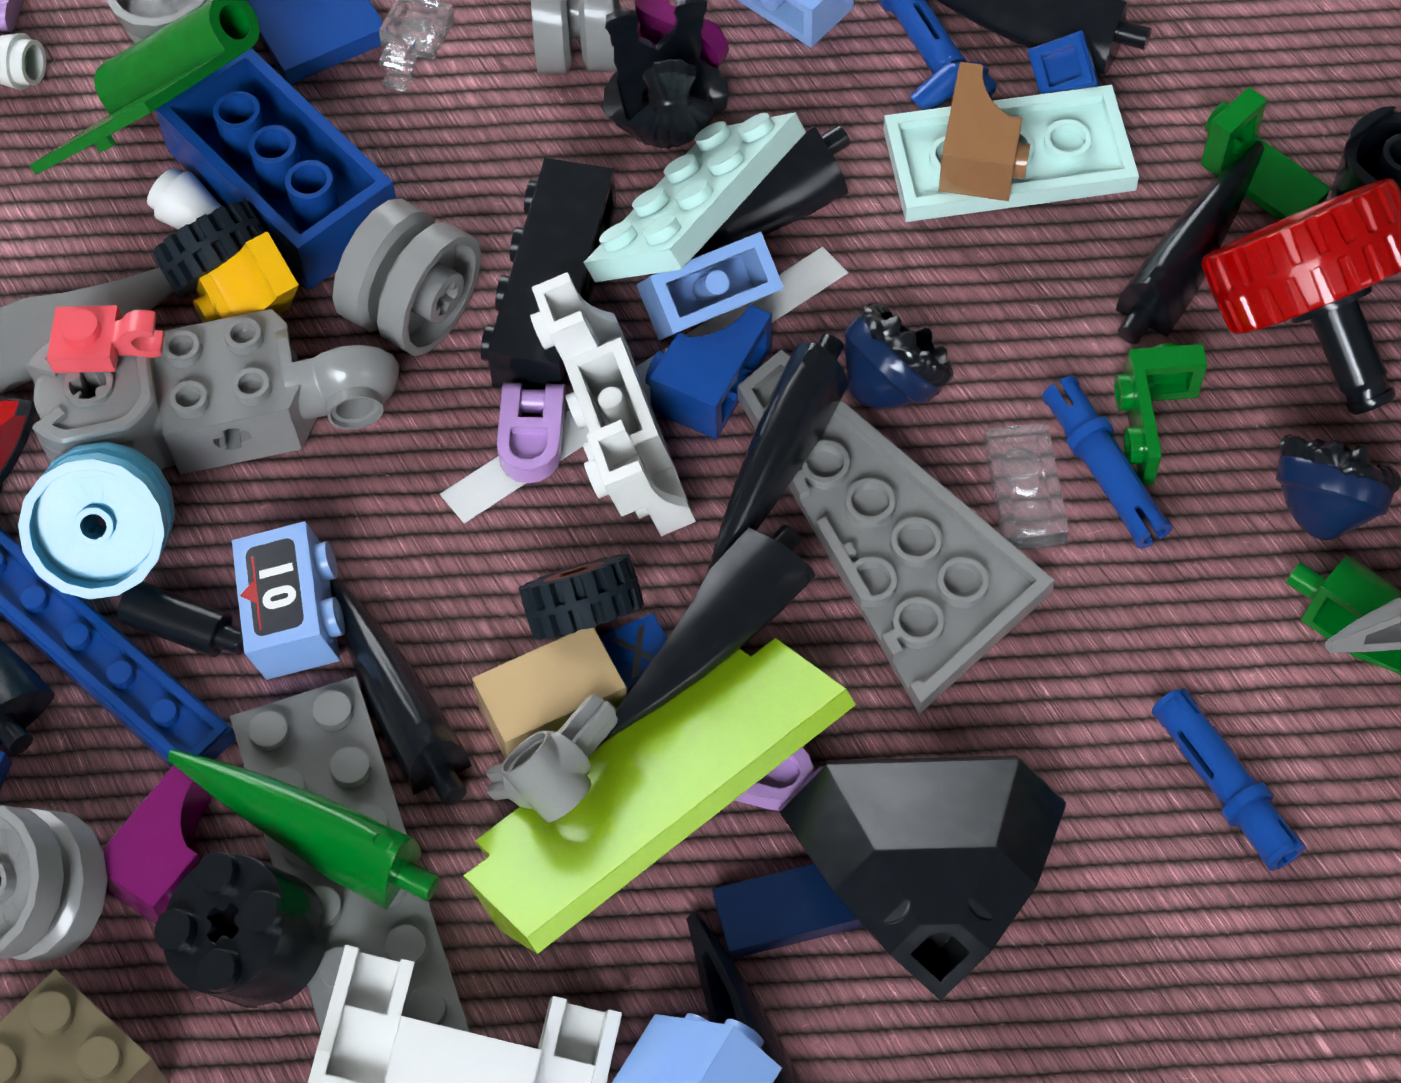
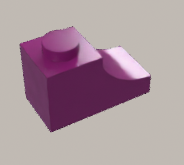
(156, 845)

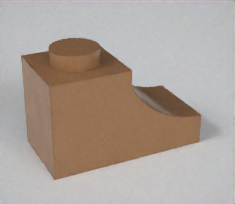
(980, 142)

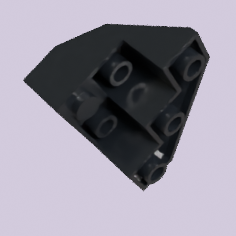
(929, 851)

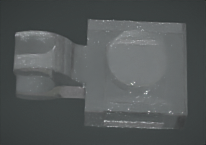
(412, 31)

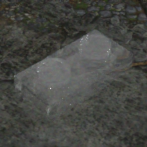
(1026, 486)

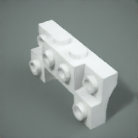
(609, 399)
(373, 1043)

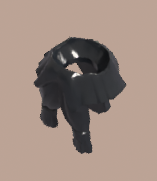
(680, 85)

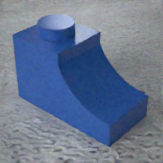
(700, 374)

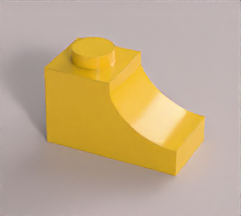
(247, 283)

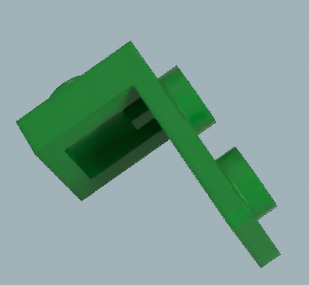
(1278, 182)
(1151, 375)

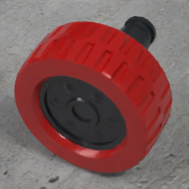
(1317, 271)

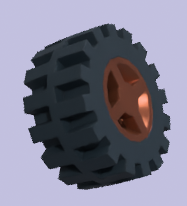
(205, 245)
(581, 596)

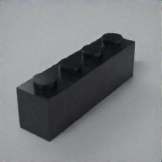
(562, 228)

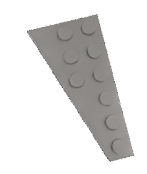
(910, 552)

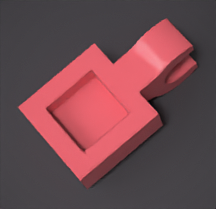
(96, 335)

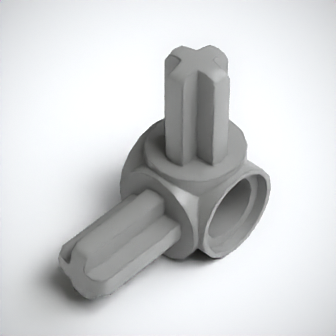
(551, 766)

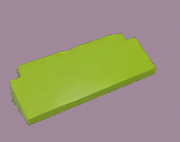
(653, 791)

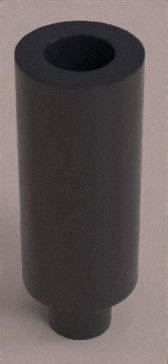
(179, 620)

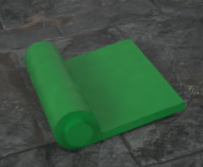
(161, 69)

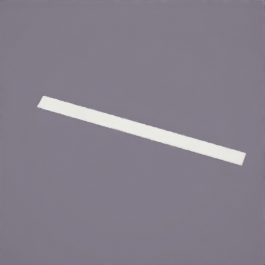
(800, 283)

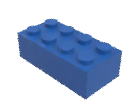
(267, 145)

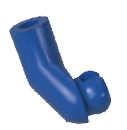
(942, 85)

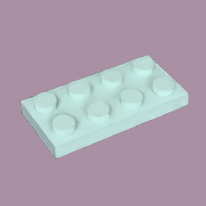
(1073, 153)
(694, 197)

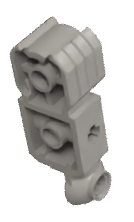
(213, 396)

